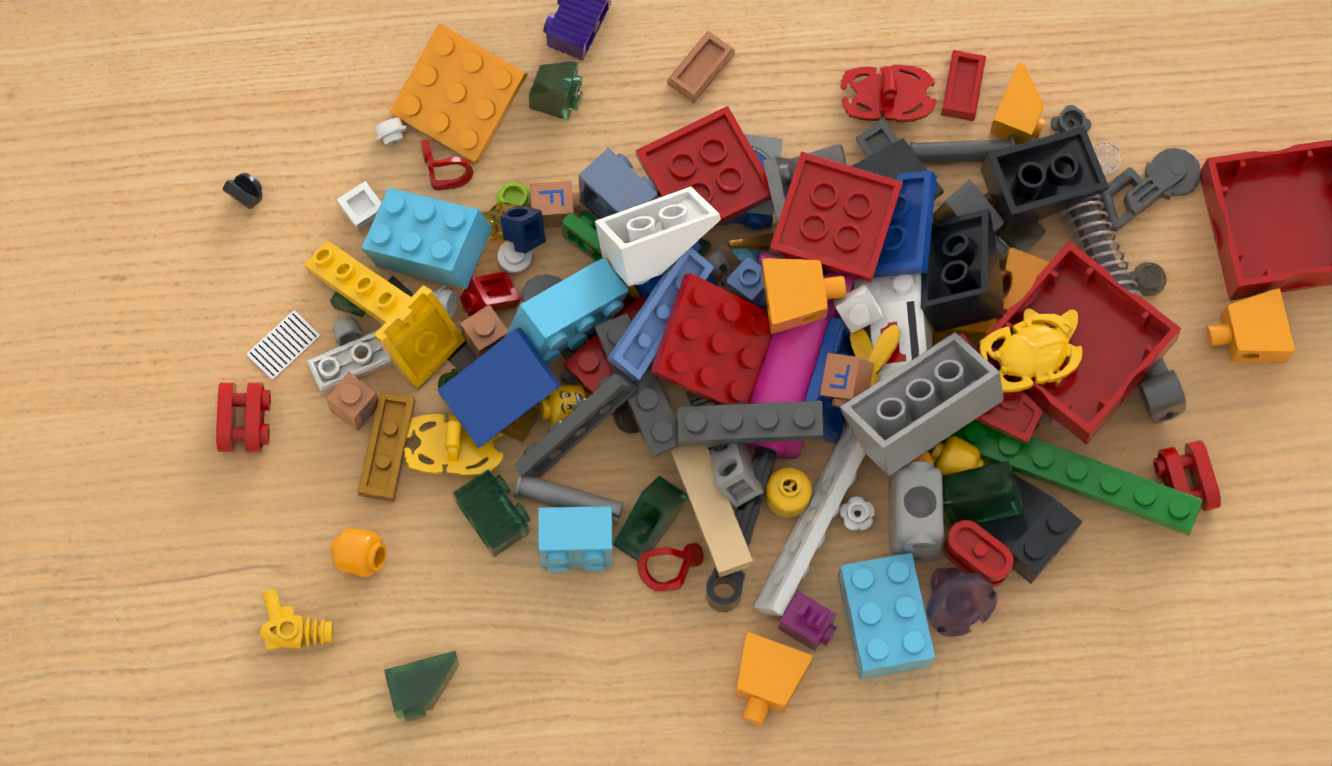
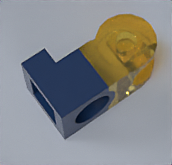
(516, 224)

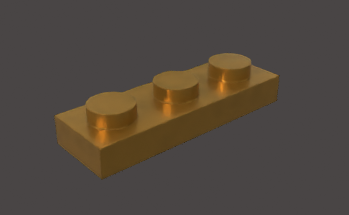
(386, 446)

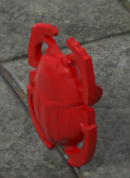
(889, 93)

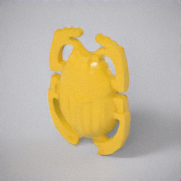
(1033, 351)
(449, 445)

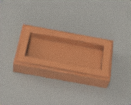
(700, 66)

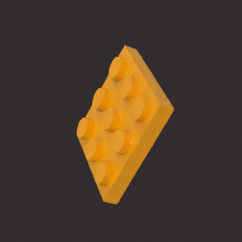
(458, 93)

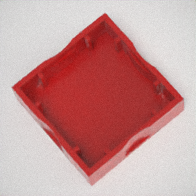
(1272, 217)
(1117, 333)

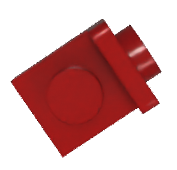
(489, 289)

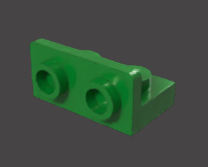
(582, 233)

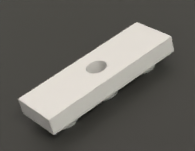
(333, 365)

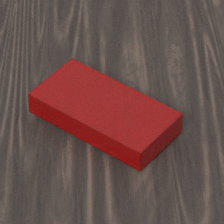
(963, 85)

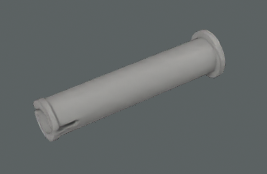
(563, 495)

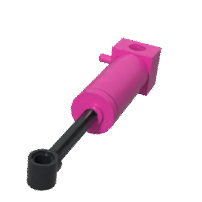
(782, 378)

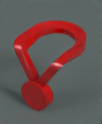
(450, 183)
(692, 556)

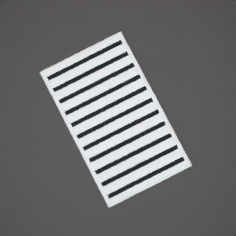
(283, 344)

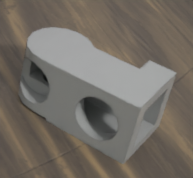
(735, 472)

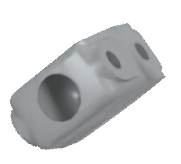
(916, 511)

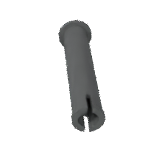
(958, 150)

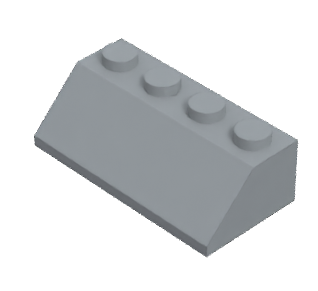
(923, 403)

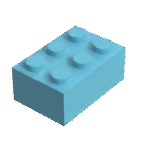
(427, 238)
(571, 310)
(886, 616)

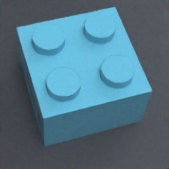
(575, 538)

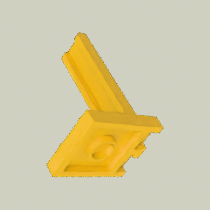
(414, 328)

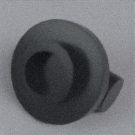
(244, 189)

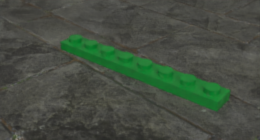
(1086, 477)

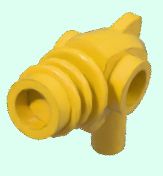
(288, 629)

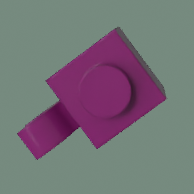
(808, 622)

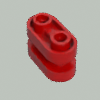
(255, 432)
(1171, 469)
(978, 552)

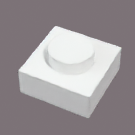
(360, 205)
(858, 309)

